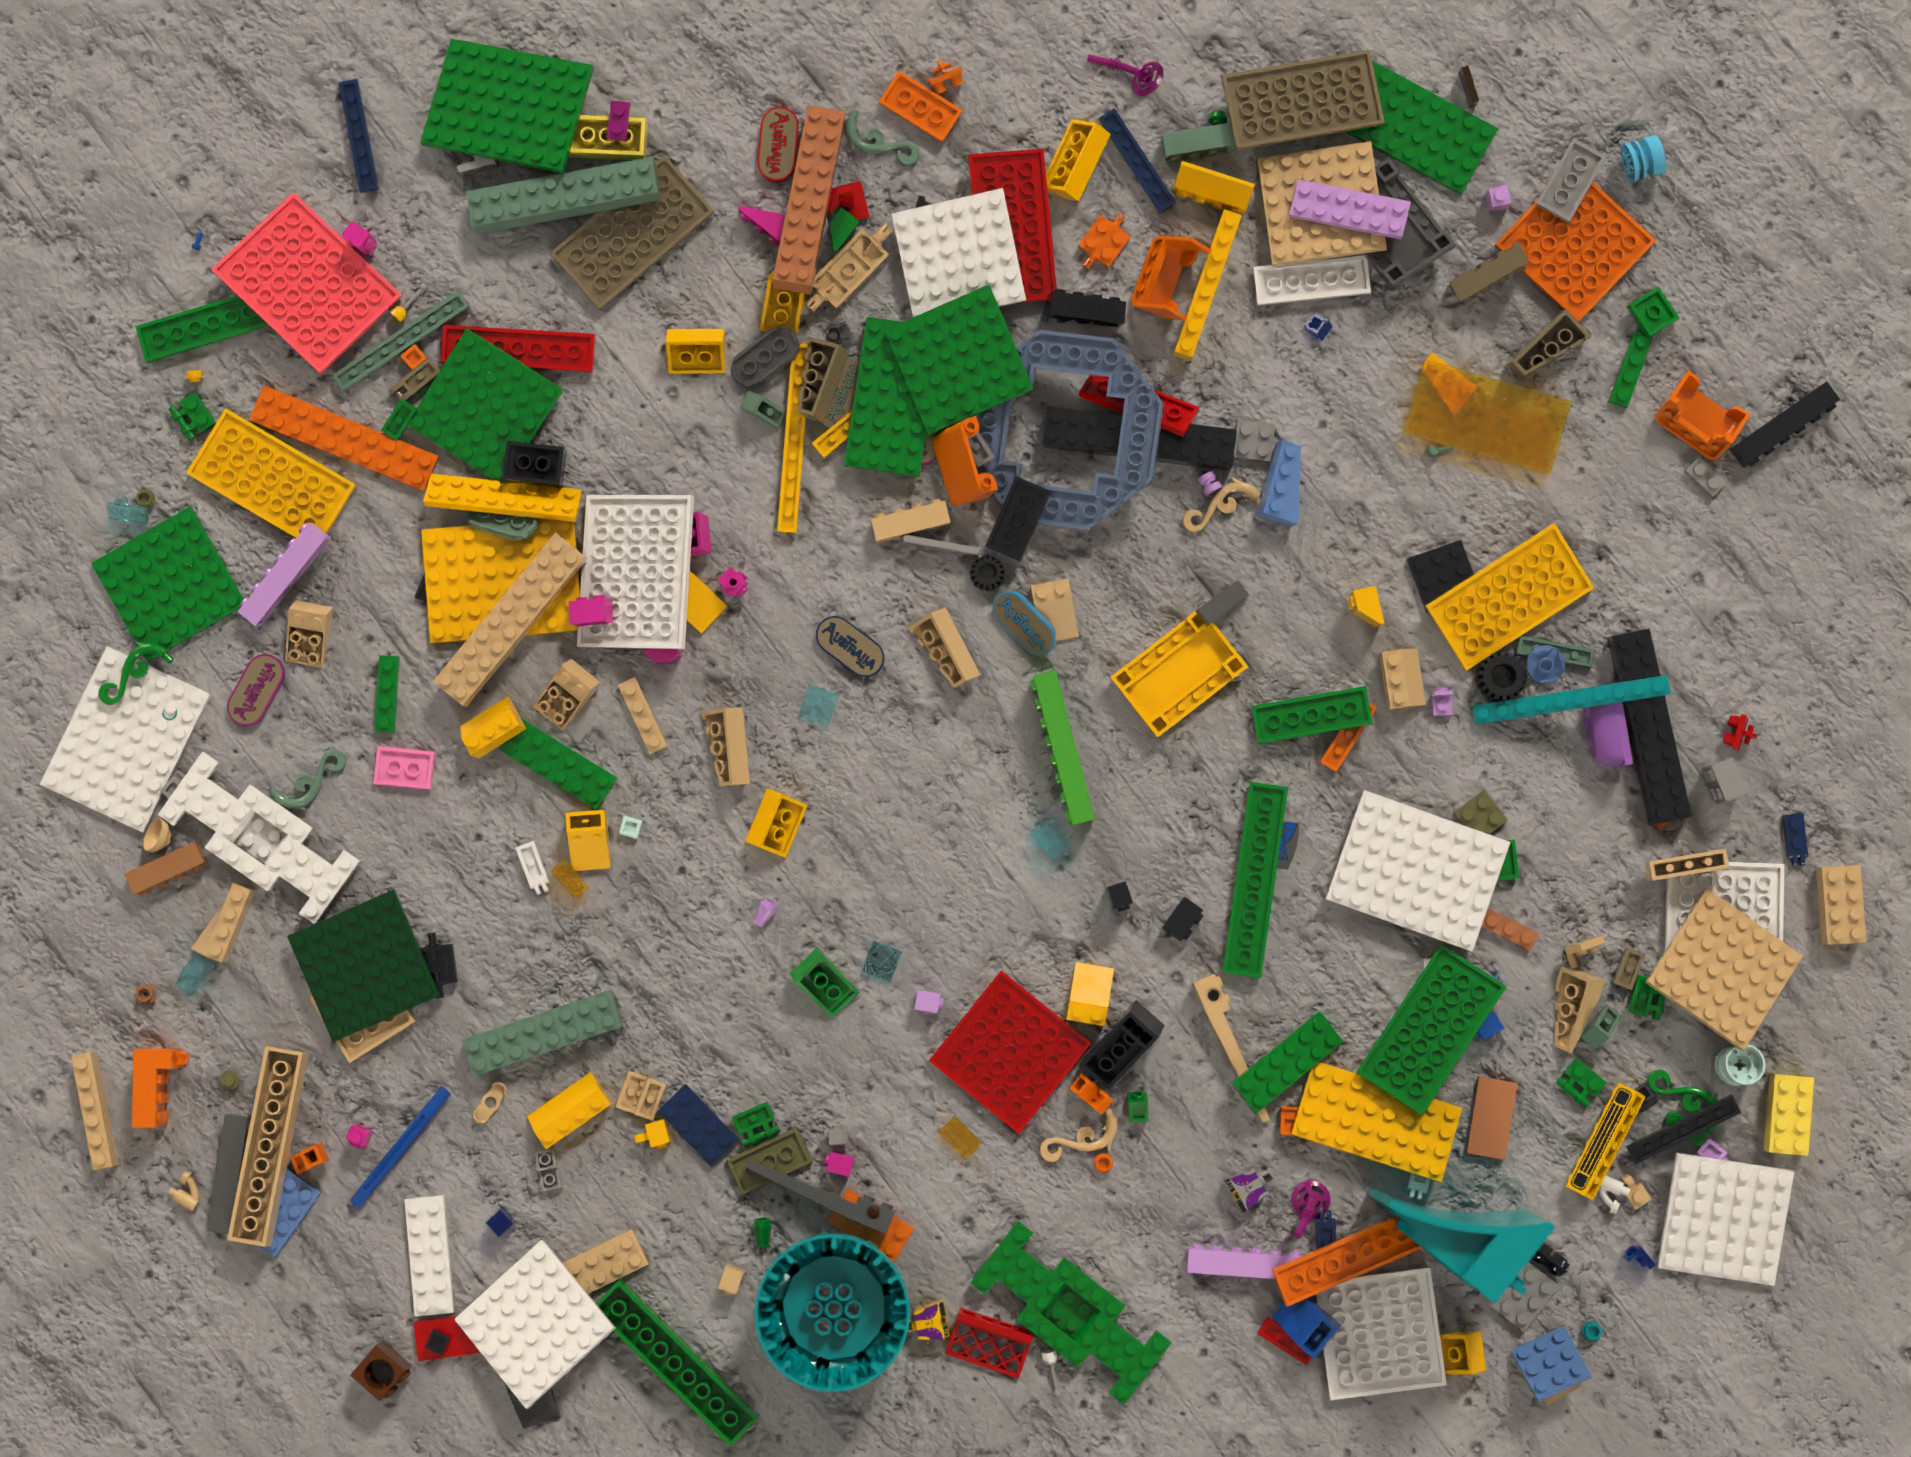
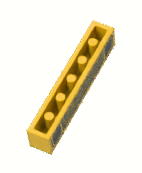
(1605, 1141)

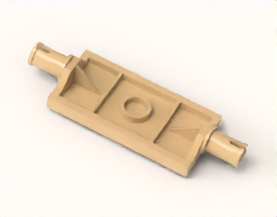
(849, 268)

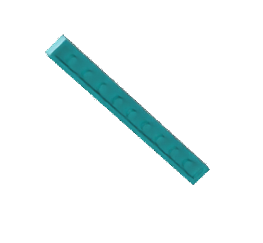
(1571, 699)

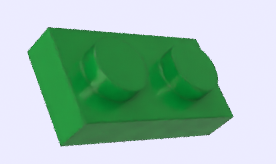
(399, 419)

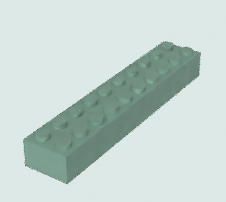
(564, 195)

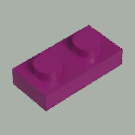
(618, 121)

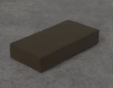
(1468, 86)

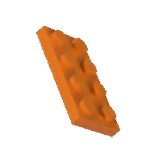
(920, 106)
(889, 1243)

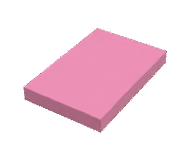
(404, 768)

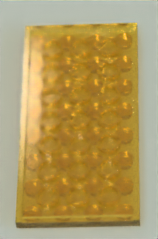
(1487, 417)

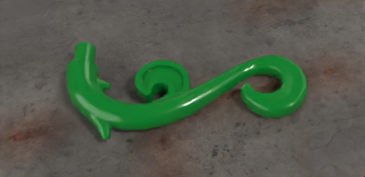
(128, 669)
(1687, 1093)

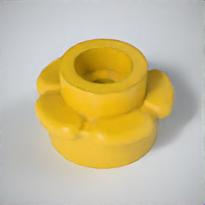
(194, 375)

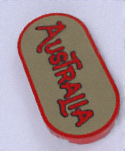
(778, 144)

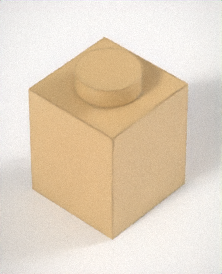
(731, 1280)

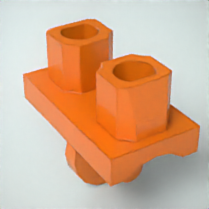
(938, 81)

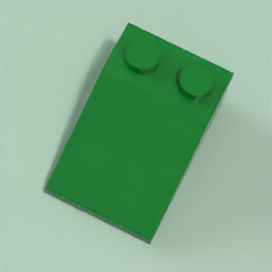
(824, 982)

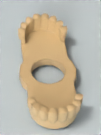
(483, 1112)

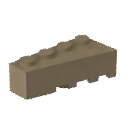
(821, 376)

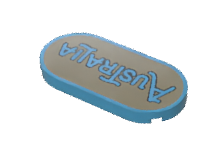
(1024, 623)

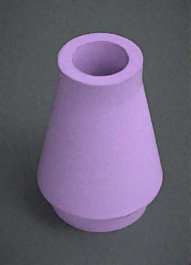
(765, 911)

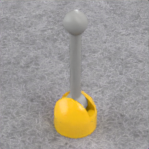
(399, 313)

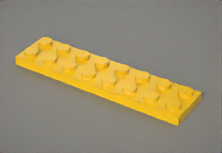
(502, 498)

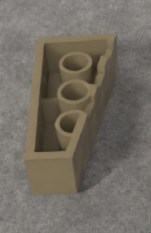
(1489, 273)
(1550, 342)

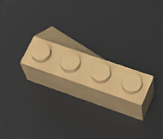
(946, 647)
(728, 745)
(223, 929)

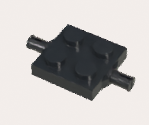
(440, 962)

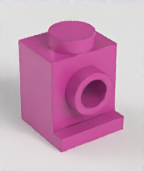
(359, 1136)

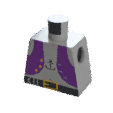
(1248, 1187)

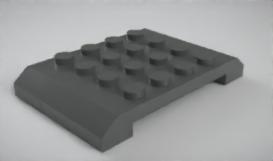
(1422, 237)

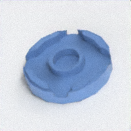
(1545, 664)

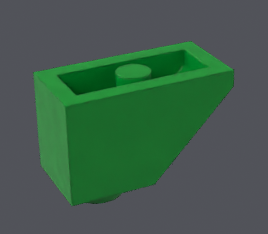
(841, 227)

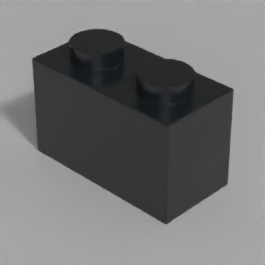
(1119, 896)
(1182, 919)

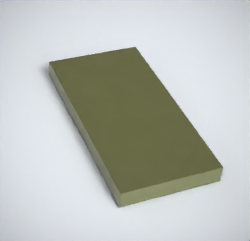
(781, 1153)

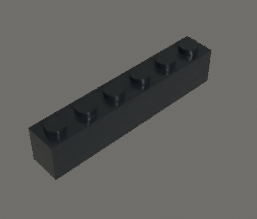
(1783, 425)

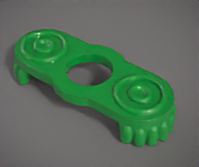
(1696, 1140)

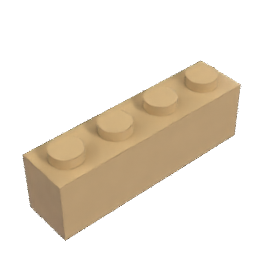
(910, 521)
(1686, 865)

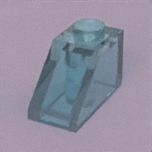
(194, 973)

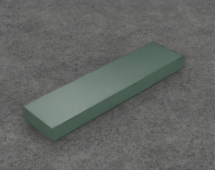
(1572, 654)

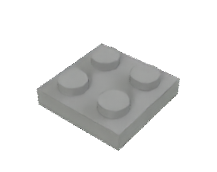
(1254, 441)

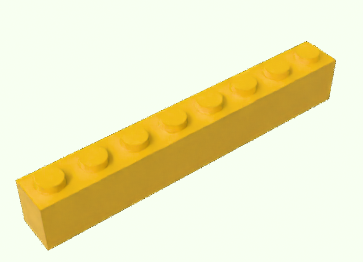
(1207, 285)

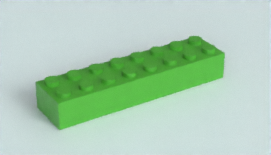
(1063, 748)

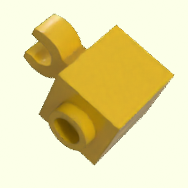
(656, 1133)

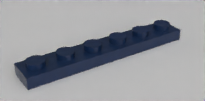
(358, 136)
(1137, 161)

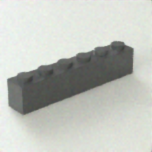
(228, 1171)

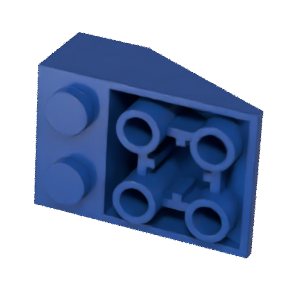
(1307, 1325)

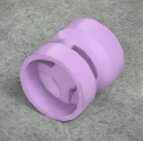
(1209, 483)

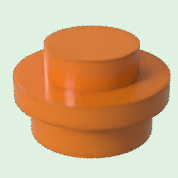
(1103, 1162)

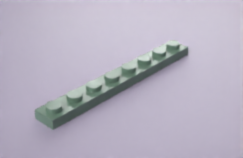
(401, 341)

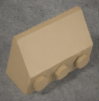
(1402, 679)

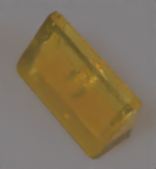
(959, 1137)

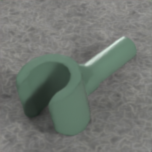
(1433, 451)

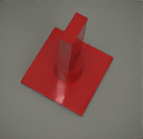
(850, 198)

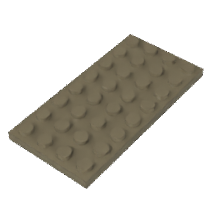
(1302, 99)
(627, 241)

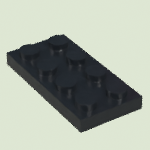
(1018, 518)

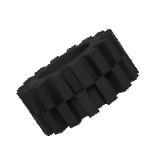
(987, 584)

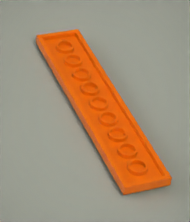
(344, 438)

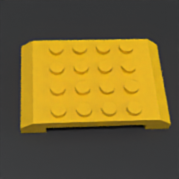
(1178, 673)

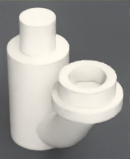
(1614, 1186)

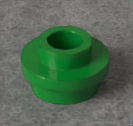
(1218, 117)

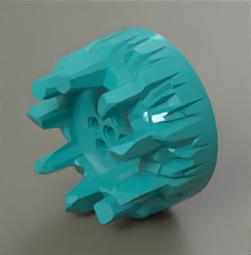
(832, 1357)

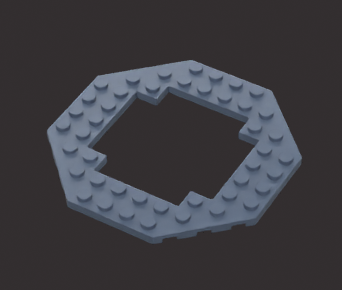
(1137, 436)

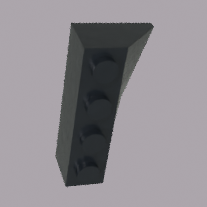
(1084, 309)

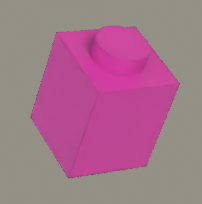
(839, 1163)

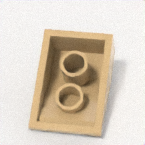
(1056, 605)

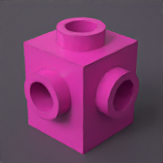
(732, 576)

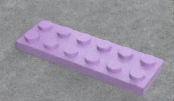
(1350, 209)

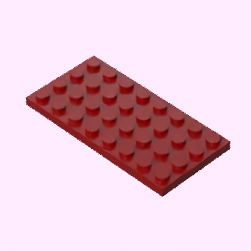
(1026, 195)

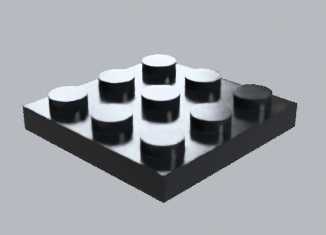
(1439, 570)

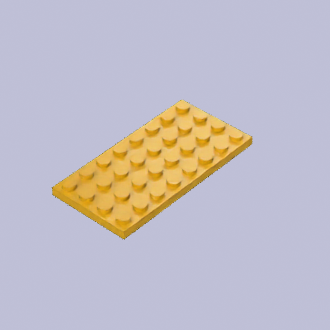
(269, 476)
(1509, 597)
(1363, 1120)

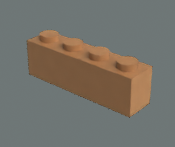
(166, 868)

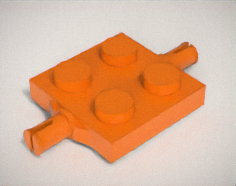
(1103, 241)

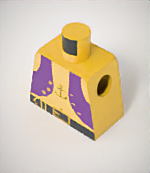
(930, 1322)

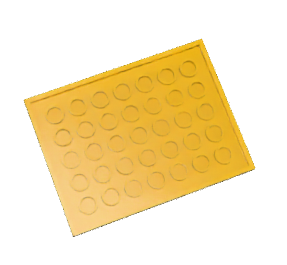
(474, 569)

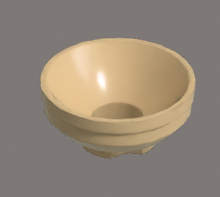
(157, 836)

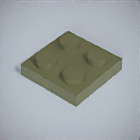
(1481, 814)

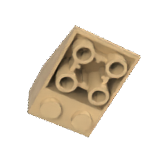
(308, 633)
(566, 694)

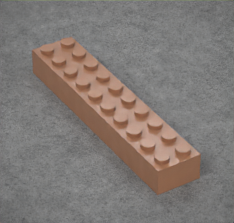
(809, 200)

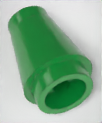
(762, 1231)

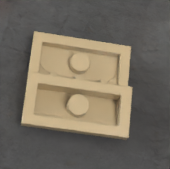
(640, 1095)

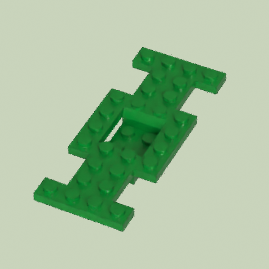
(1075, 1306)

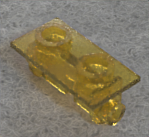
(569, 879)

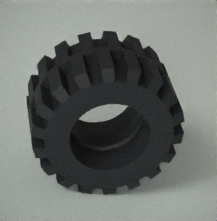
(1517, 673)

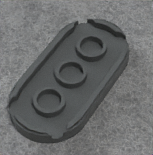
(765, 356)

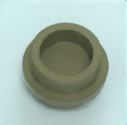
(145, 498)
(229, 1080)

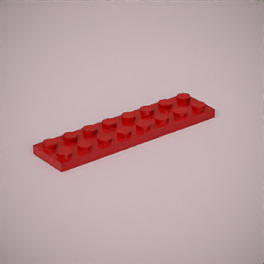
(532, 347)

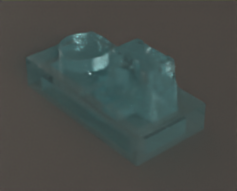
(130, 513)

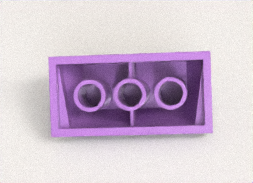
(1608, 735)

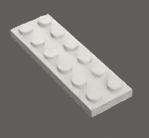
(1312, 280)
(429, 1255)

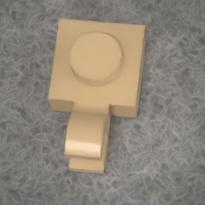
(1638, 1195)

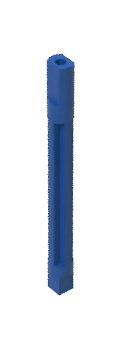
(400, 1147)

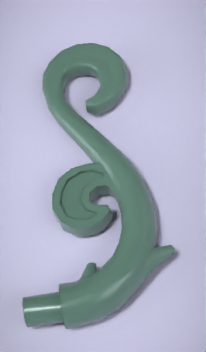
(878, 147)
(301, 781)

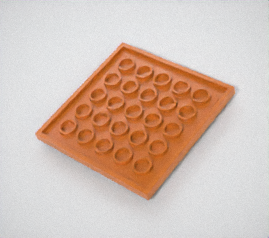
(1579, 258)

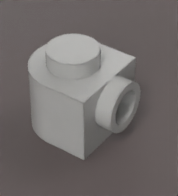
(836, 1135)

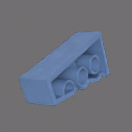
(1282, 486)

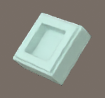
(630, 827)

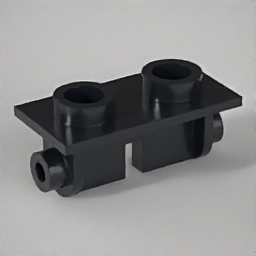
(1556, 1265)

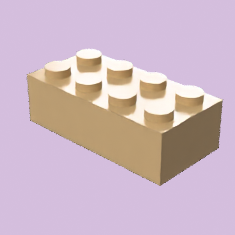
(1841, 904)

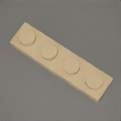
(642, 715)

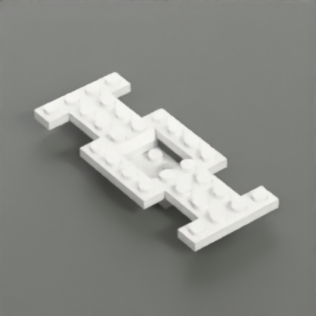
(263, 831)

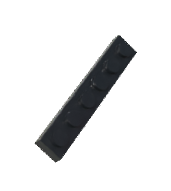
(1683, 1129)

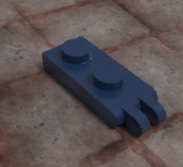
(1795, 838)
(1325, 1229)

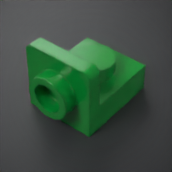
(1137, 1107)

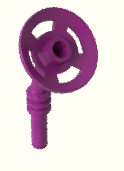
(1140, 73)
(1309, 1203)

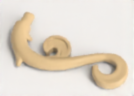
(1217, 501)
(1106, 1141)

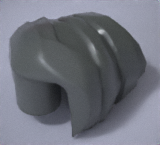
(839, 333)

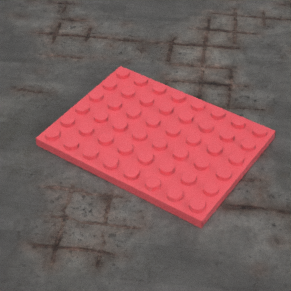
(306, 283)

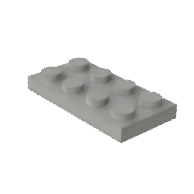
(1570, 180)

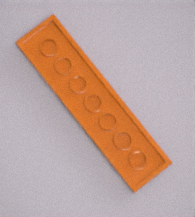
(1342, 1261)

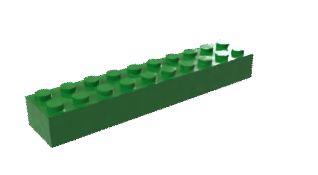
(677, 1363)

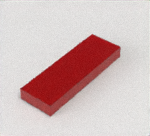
(1277, 1335)

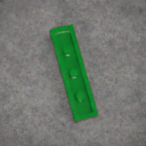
(1630, 369)
(387, 694)

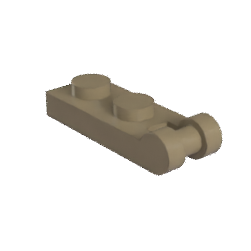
(415, 380)

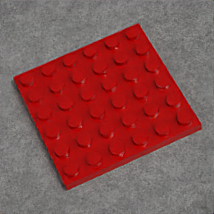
(1009, 1052)

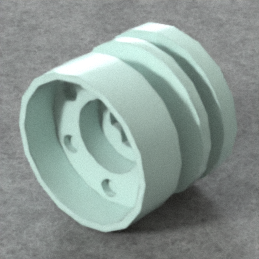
(1750, 1063)

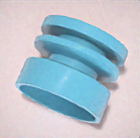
(1643, 158)

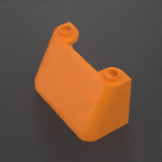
(1699, 419)
(958, 465)

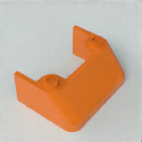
(1161, 274)

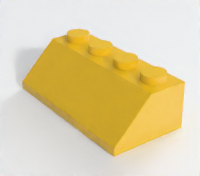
(1076, 159)
(1213, 188)
(569, 1110)

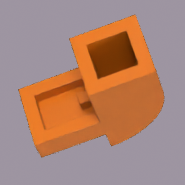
(1091, 1093)
(309, 1158)

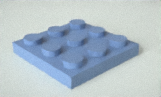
(1551, 1364)

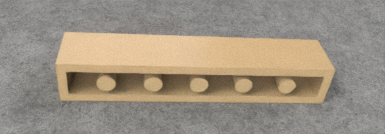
(94, 1110)

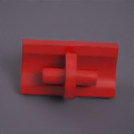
(1736, 740)

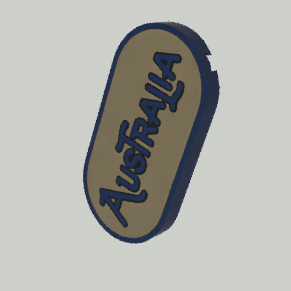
(850, 646)

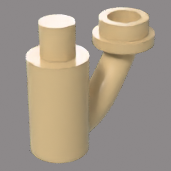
(183, 1198)

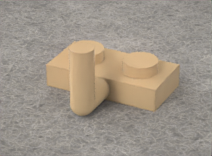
(1582, 948)

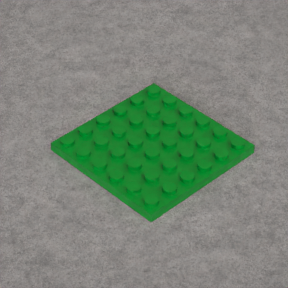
(959, 359)
(482, 403)
(169, 582)

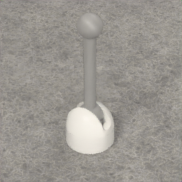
(1050, 1357)

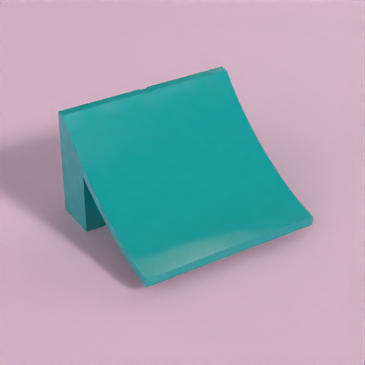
(1477, 1247)

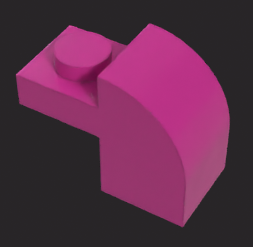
(663, 655)

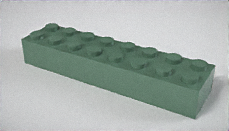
(543, 1032)

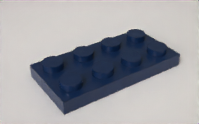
(698, 1125)

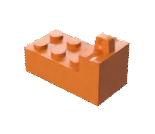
(150, 1084)

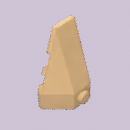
(1576, 1002)

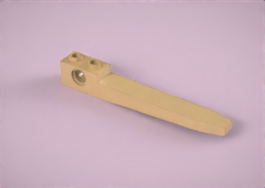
(1217, 1019)

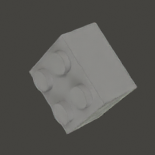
(1724, 780)

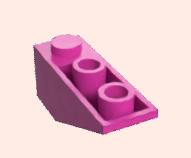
(764, 222)

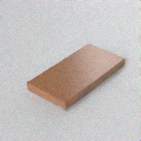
(1491, 1118)

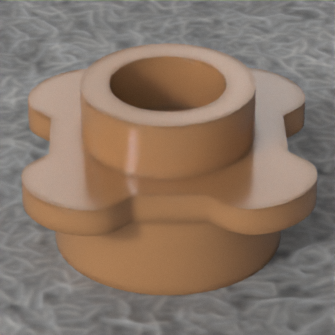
(141, 998)

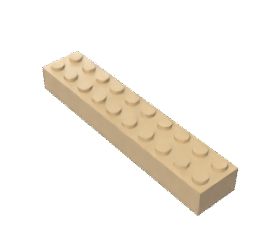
(510, 620)
(268, 1146)

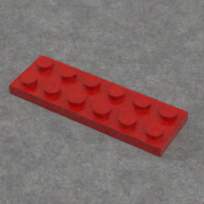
(1176, 413)

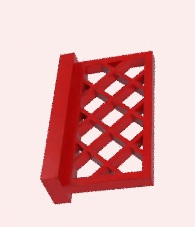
(995, 1327)

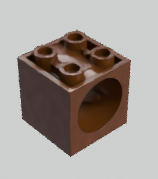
(364, 1375)

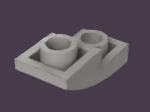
(548, 1170)

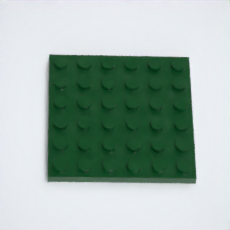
(363, 965)

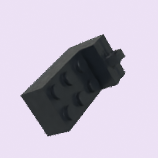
(1122, 1045)

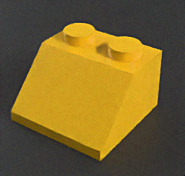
(1366, 606)
(1463, 1352)

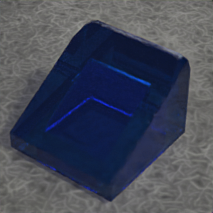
(1318, 326)

